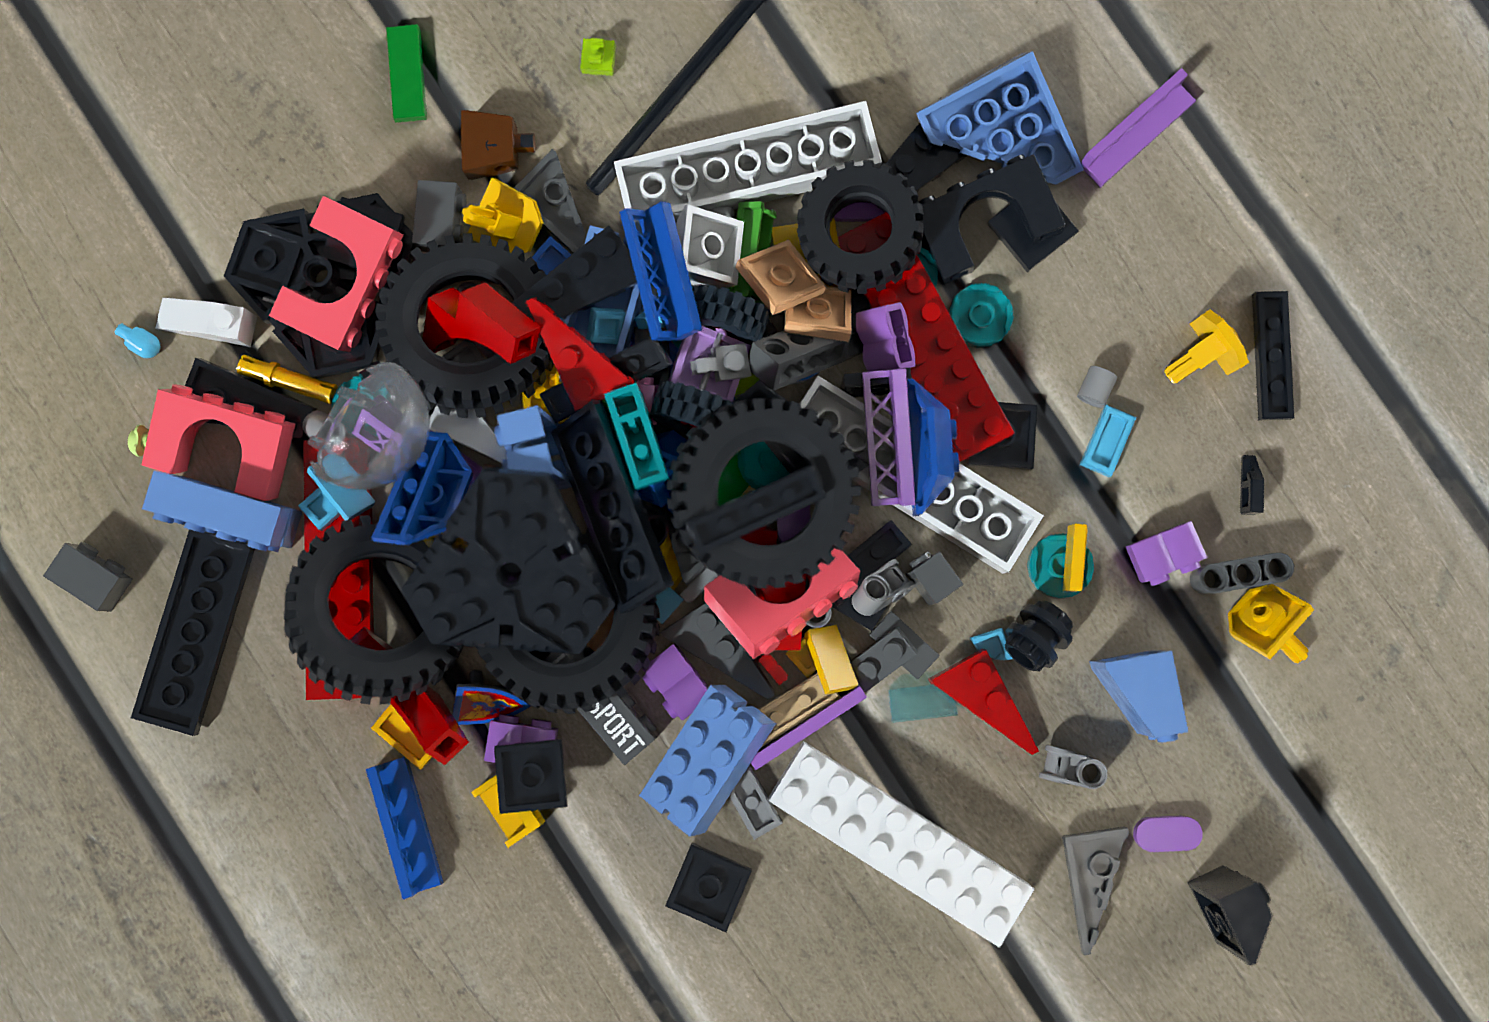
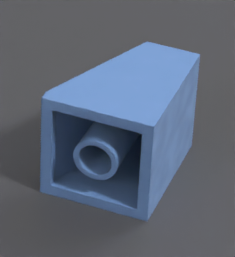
(1146, 692)

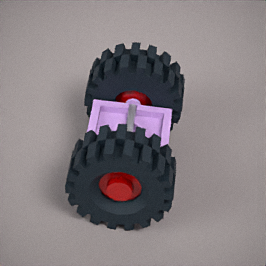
(725, 321)

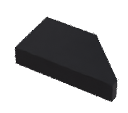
(1251, 486)

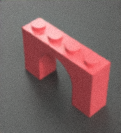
(373, 249)
(263, 438)
(763, 624)

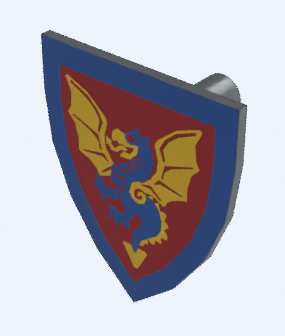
(482, 703)

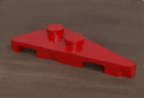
(580, 366)
(980, 689)

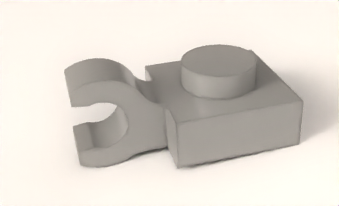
(726, 362)

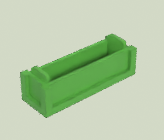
(756, 237)

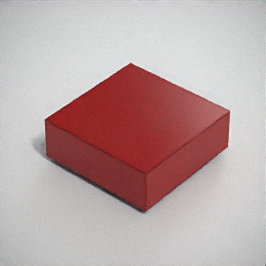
(773, 668)

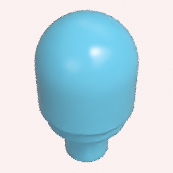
(139, 341)

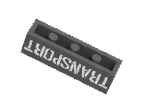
(617, 722)

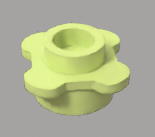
(137, 440)

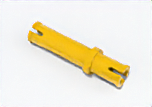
(274, 375)

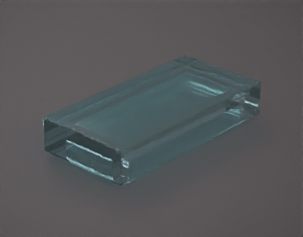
(920, 703)

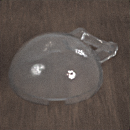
(373, 431)

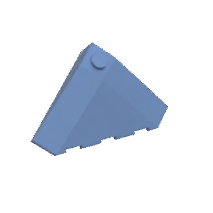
(1004, 117)

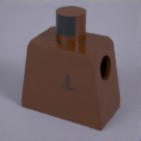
(491, 144)

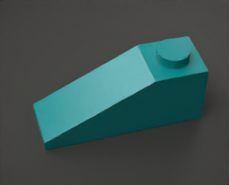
(636, 435)

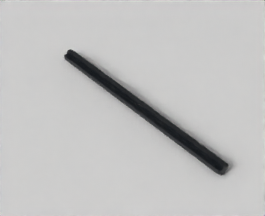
(673, 93)

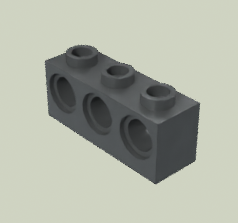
(791, 357)

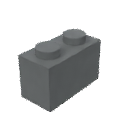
(437, 213)
(88, 576)
(933, 577)

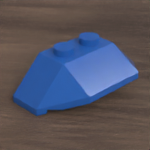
(930, 446)
(425, 494)

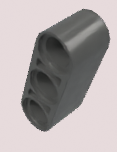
(1256, 568)

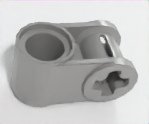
(885, 586)
(1067, 766)

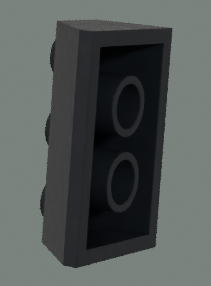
(1234, 911)

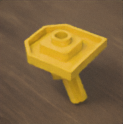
(505, 215)
(1217, 343)
(1267, 622)

